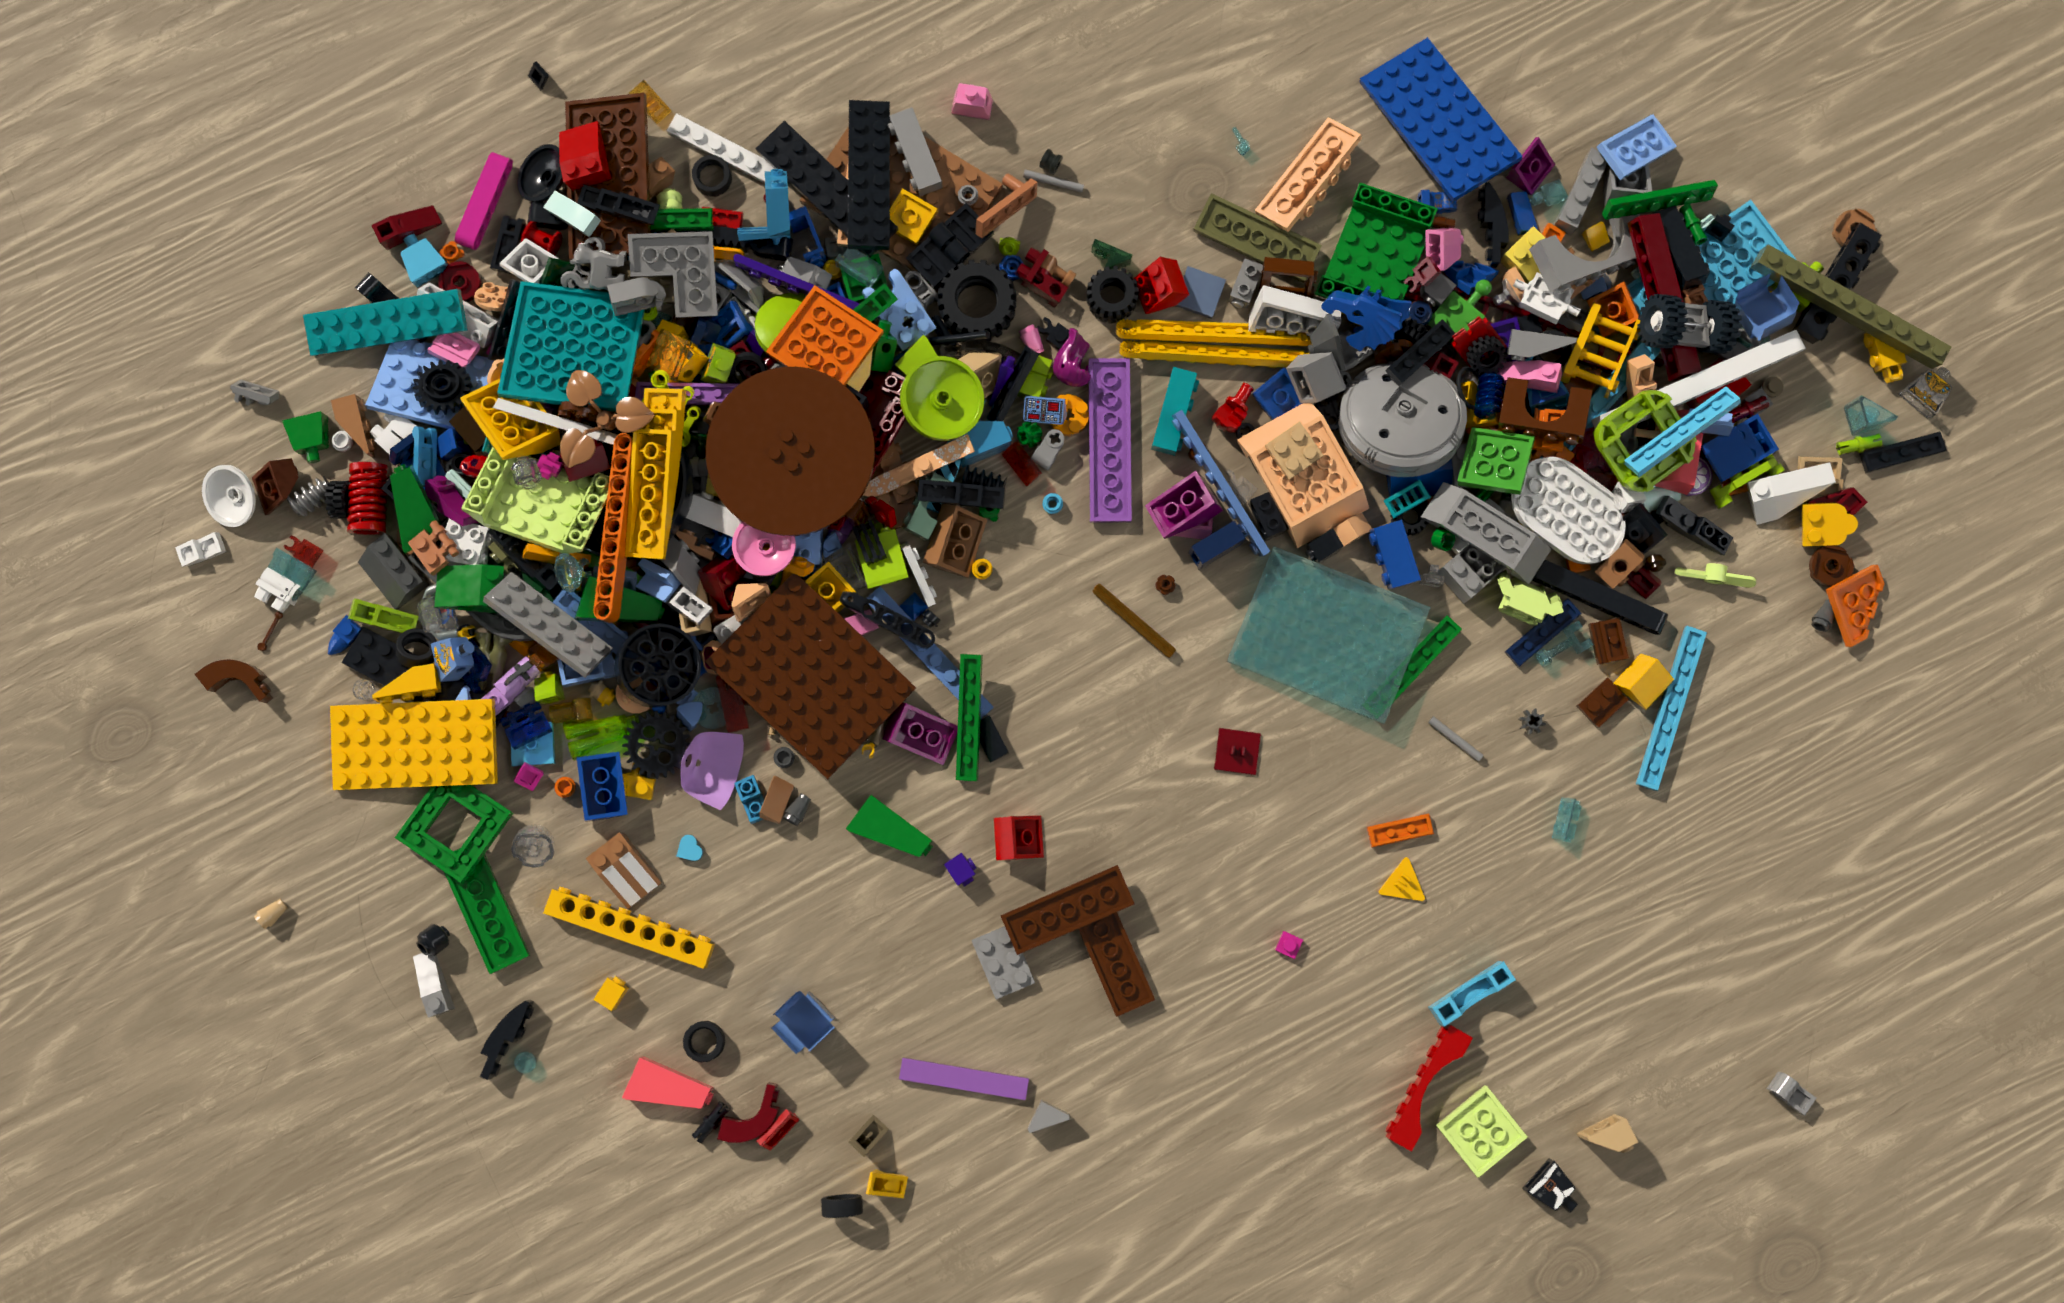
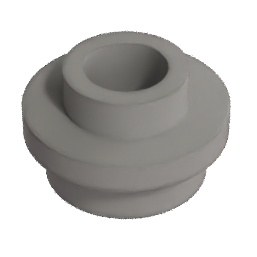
(968, 189)

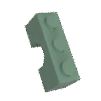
(918, 521)

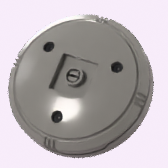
(1405, 426)

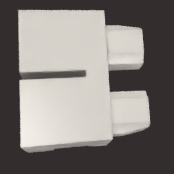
(387, 437)

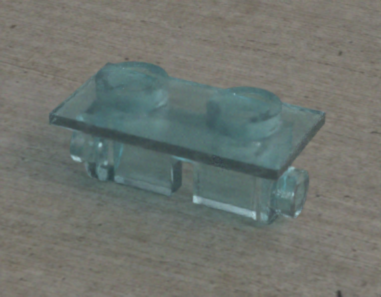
(1568, 810)

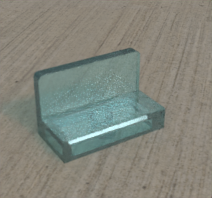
(859, 266)

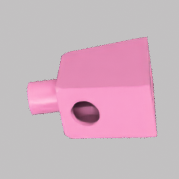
(972, 101)
(1444, 246)

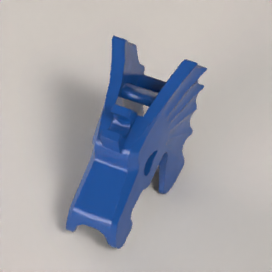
(1378, 316)

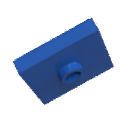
(1277, 395)

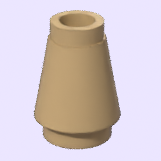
(270, 914)

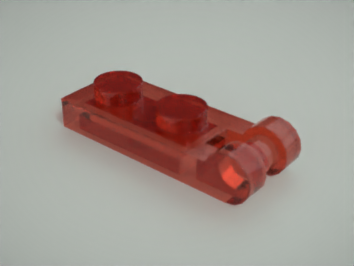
(733, 708)

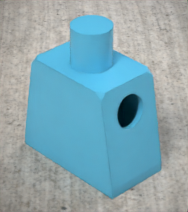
(421, 260)

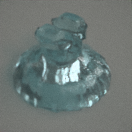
(570, 571)

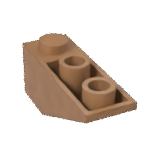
(351, 417)

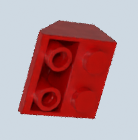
(1161, 285)

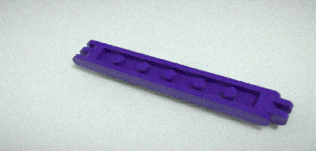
(779, 278)

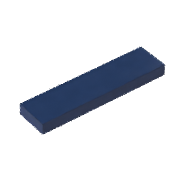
(1542, 634)

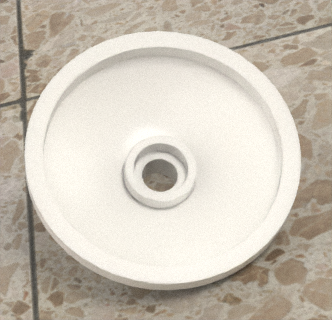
(228, 495)

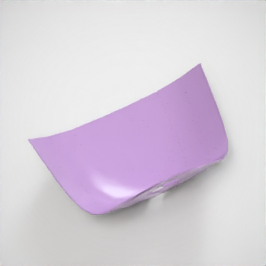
(719, 767)

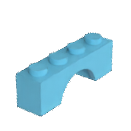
(1472, 991)

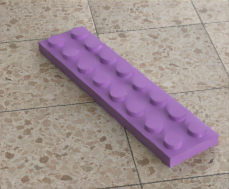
(1110, 440)

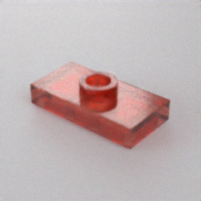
(1021, 463)

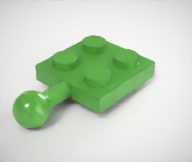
(1458, 311)

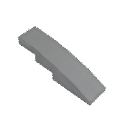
(689, 605)

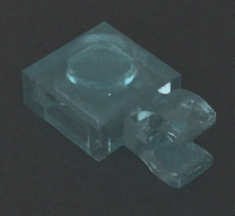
(1550, 194)

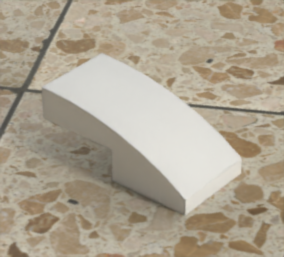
(200, 550)

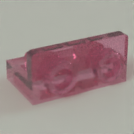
(1591, 455)

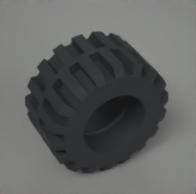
(1117, 278)

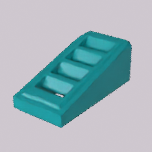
(1421, 488)

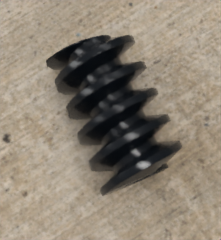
(981, 479)

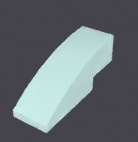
(572, 213)

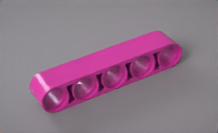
(483, 201)

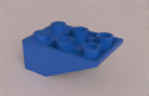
(1742, 448)

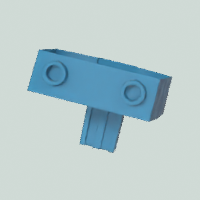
(777, 210)

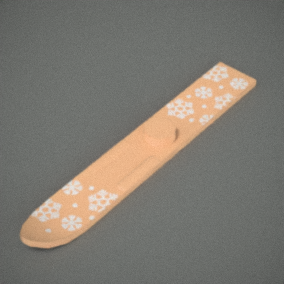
(920, 466)

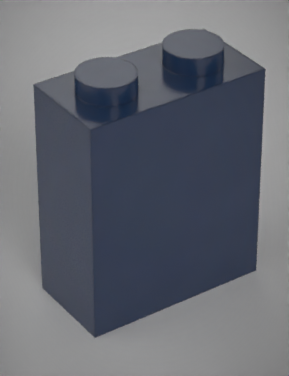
(1217, 544)

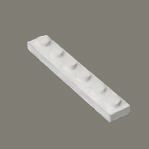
(716, 145)

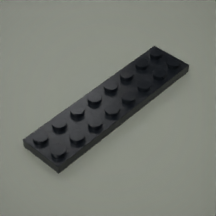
(811, 175)
(869, 175)
(377, 660)

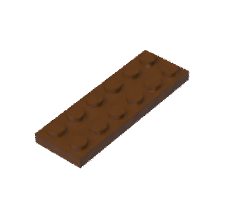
(1067, 909)
(1116, 964)

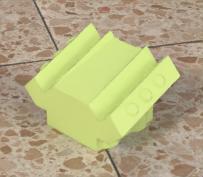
(1526, 601)

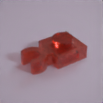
(305, 551)

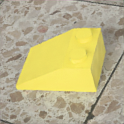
(1521, 257)

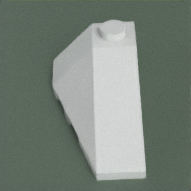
(1783, 492)

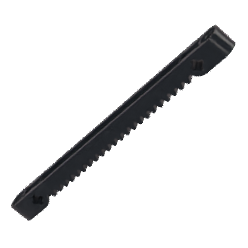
(721, 235)

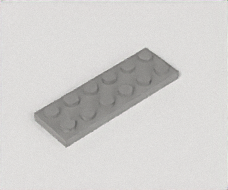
(547, 624)

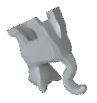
(601, 268)

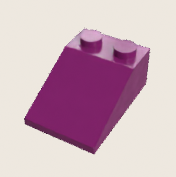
(1184, 506)
(920, 733)

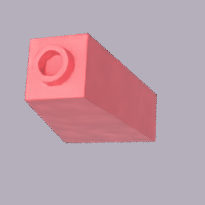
(664, 1085)

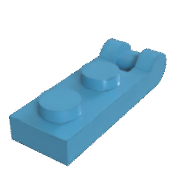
(425, 454)

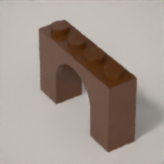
(1567, 428)

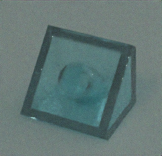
(1866, 416)

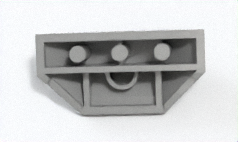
(748, 290)

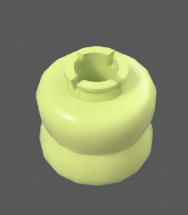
(669, 199)

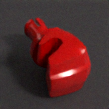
(1234, 411)

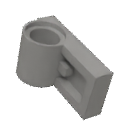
(1791, 1093)

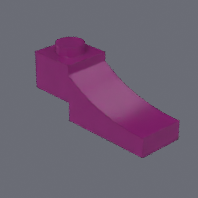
(448, 500)

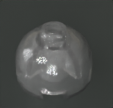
(533, 845)

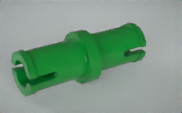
(1694, 224)

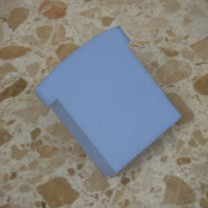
(1597, 287)
(689, 714)

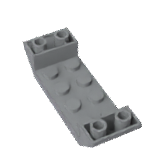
(1487, 530)

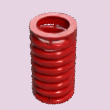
(370, 496)

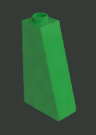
(411, 504)
(634, 607)
(886, 827)

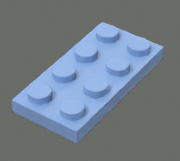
(1636, 146)

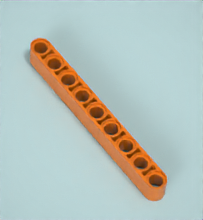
(611, 538)

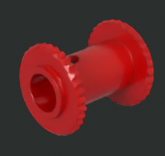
(542, 239)

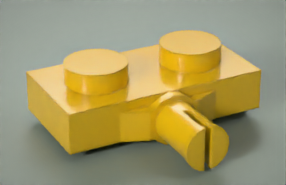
(638, 785)

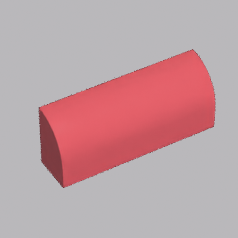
(1684, 477)

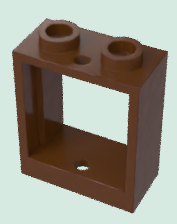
(1290, 268)

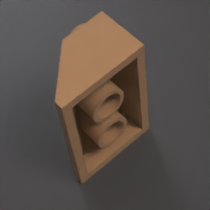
(955, 540)

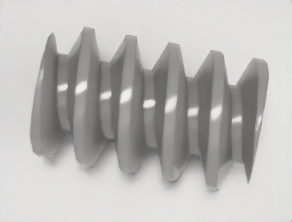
(309, 497)

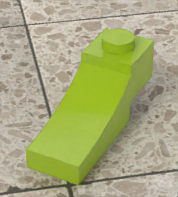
(381, 616)

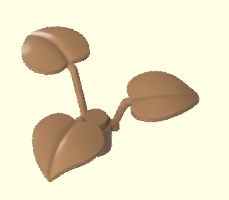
(583, 389)

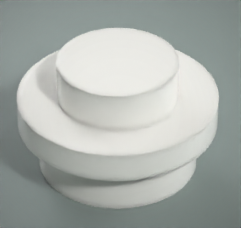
(342, 441)

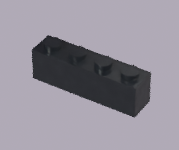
(1686, 256)

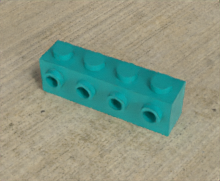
(1177, 398)

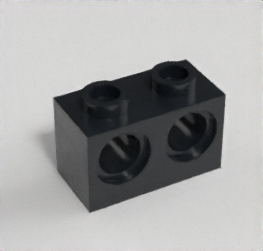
(1267, 516)

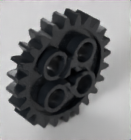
(661, 726)

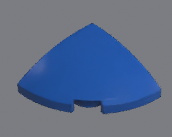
(1467, 275)

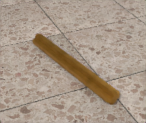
(1133, 620)

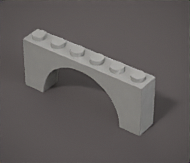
(1563, 269)

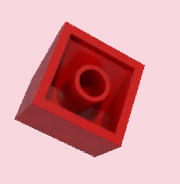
(1018, 837)

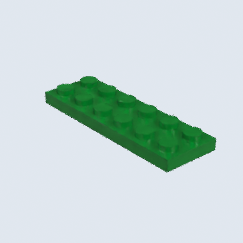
(489, 918)

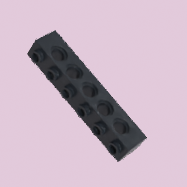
(1868, 241)

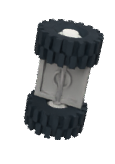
(1707, 327)

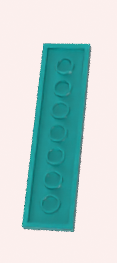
(385, 322)

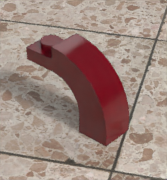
(740, 1130)

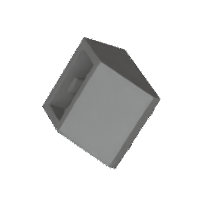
(1315, 377)

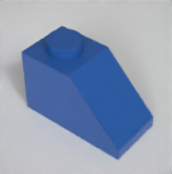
(450, 444)

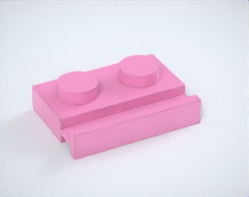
(454, 348)

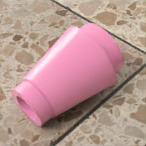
(1031, 338)

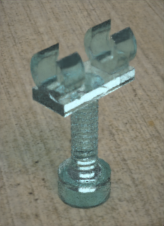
(1544, 657)

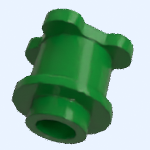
(992, 515)

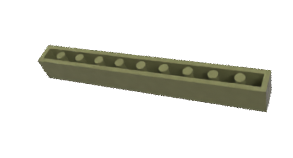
(1851, 307)

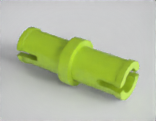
(1859, 444)

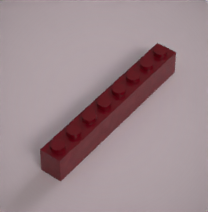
(1660, 278)

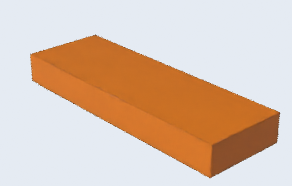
(1400, 830)

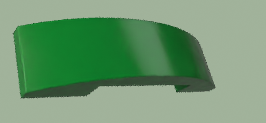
(876, 303)

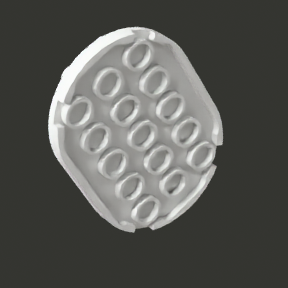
(1569, 511)

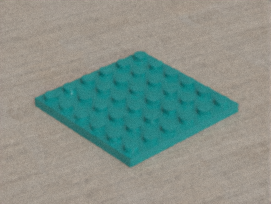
(566, 332)

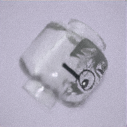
(526, 472)

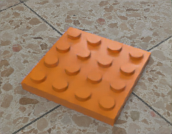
(825, 337)

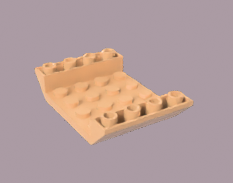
(1319, 494)

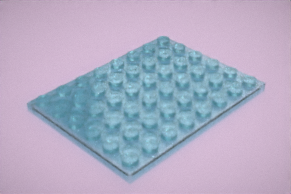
(1328, 634)

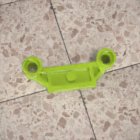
(1769, 466)

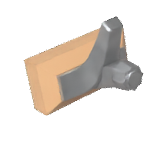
(1510, 293)

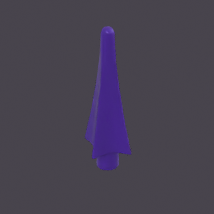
(1005, 371)

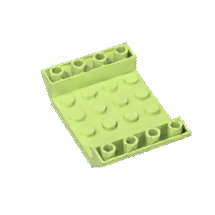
(550, 515)

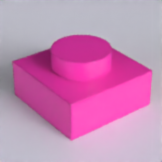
(528, 776)
(1288, 945)

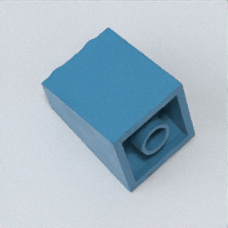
(987, 440)

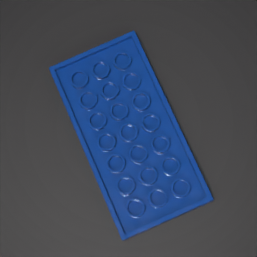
(1440, 119)

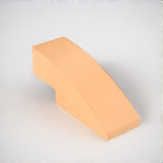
(1639, 375)

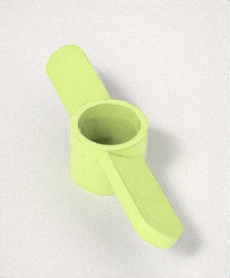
(1718, 574)

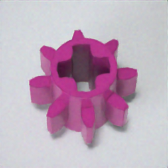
(549, 465)

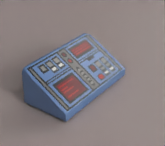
(1044, 410)

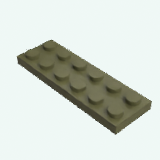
(1252, 234)

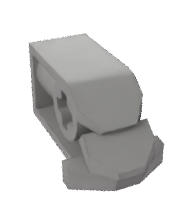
(636, 295)

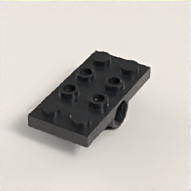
(947, 246)

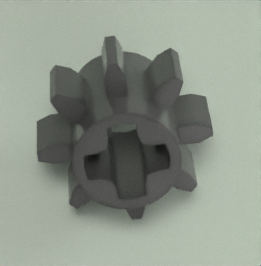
(1525, 721)

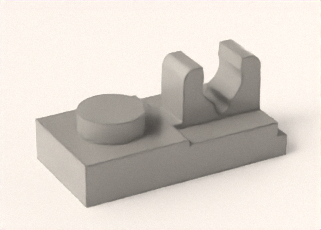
(252, 392)

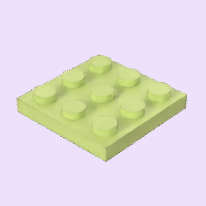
(1481, 1131)

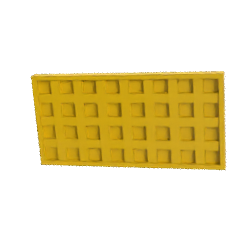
(414, 744)

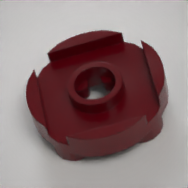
(460, 270)

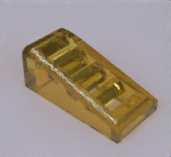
(655, 98)

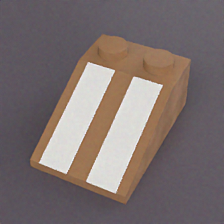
(624, 870)

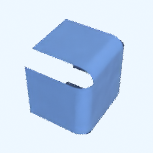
(1766, 311)
(803, 1022)

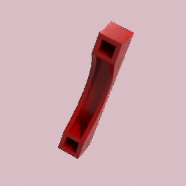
(1450, 1046)

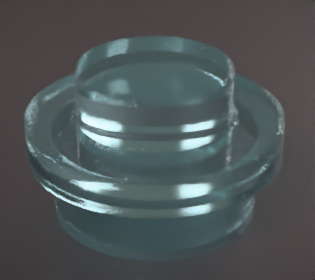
(525, 1062)

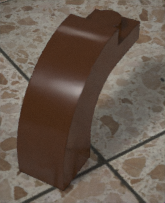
(223, 671)

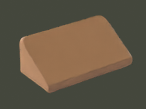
(776, 800)

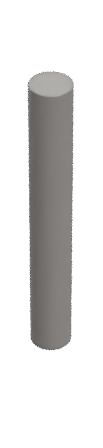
(1053, 181)
(1455, 738)

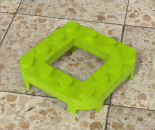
(1614, 452)

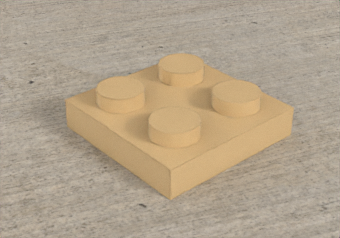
(1294, 450)

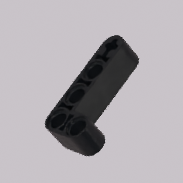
(376, 292)

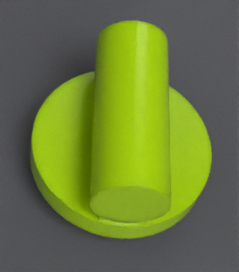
(1009, 246)

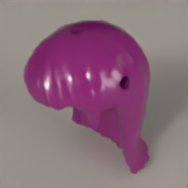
(1069, 359)

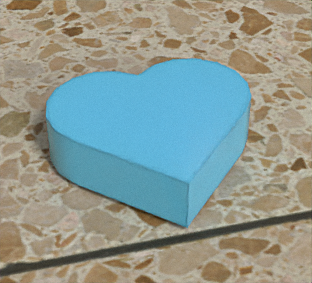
(689, 849)

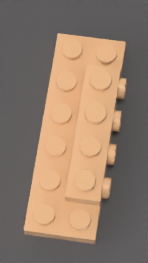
(1310, 175)

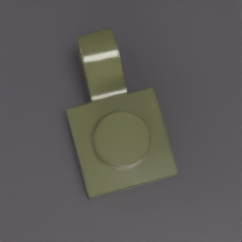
(500, 557)

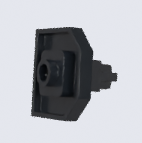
(1643, 528)

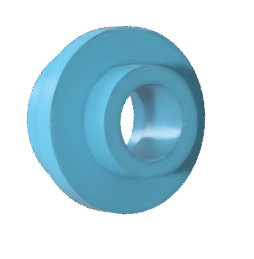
(1052, 497)

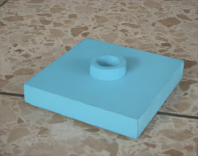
(536, 752)

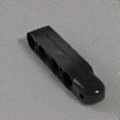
(857, 607)

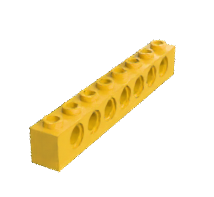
(557, 908)

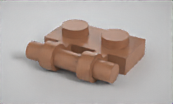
(428, 551)

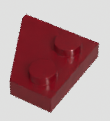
(1849, 498)

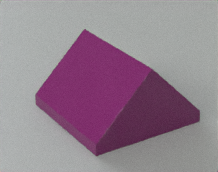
(1533, 167)

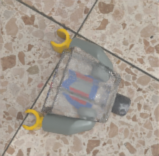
(438, 621)

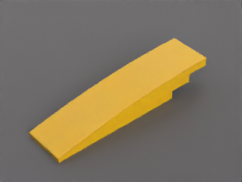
(655, 474)

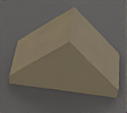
(868, 1135)

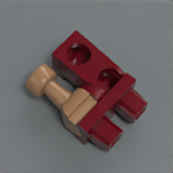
(1040, 278)

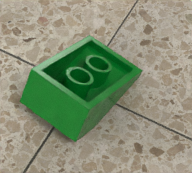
(465, 586)

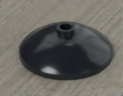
(540, 174)

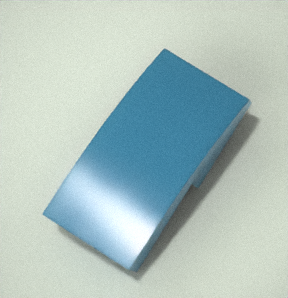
(750, 797)

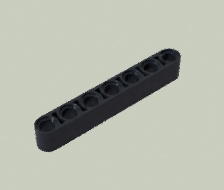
(1600, 597)

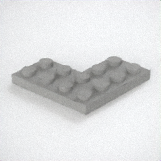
(687, 259)

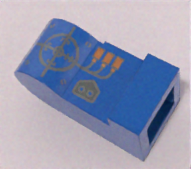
(1439, 200)

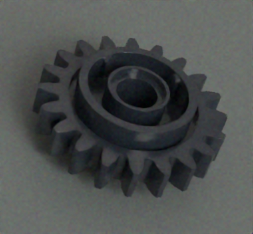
(429, 382)

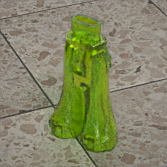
(610, 729)

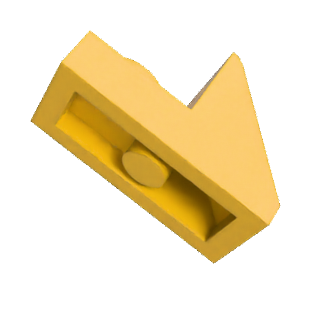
(886, 1184)

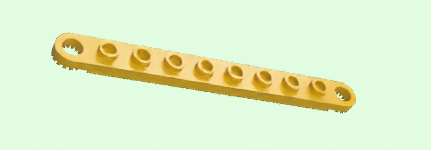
(1205, 332)
(1209, 353)

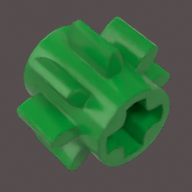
(1029, 434)

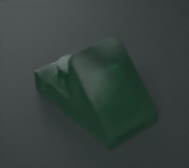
(1114, 255)

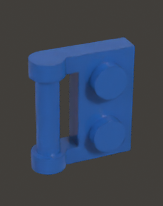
(729, 318)

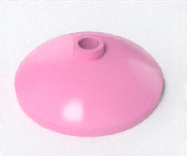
(749, 552)

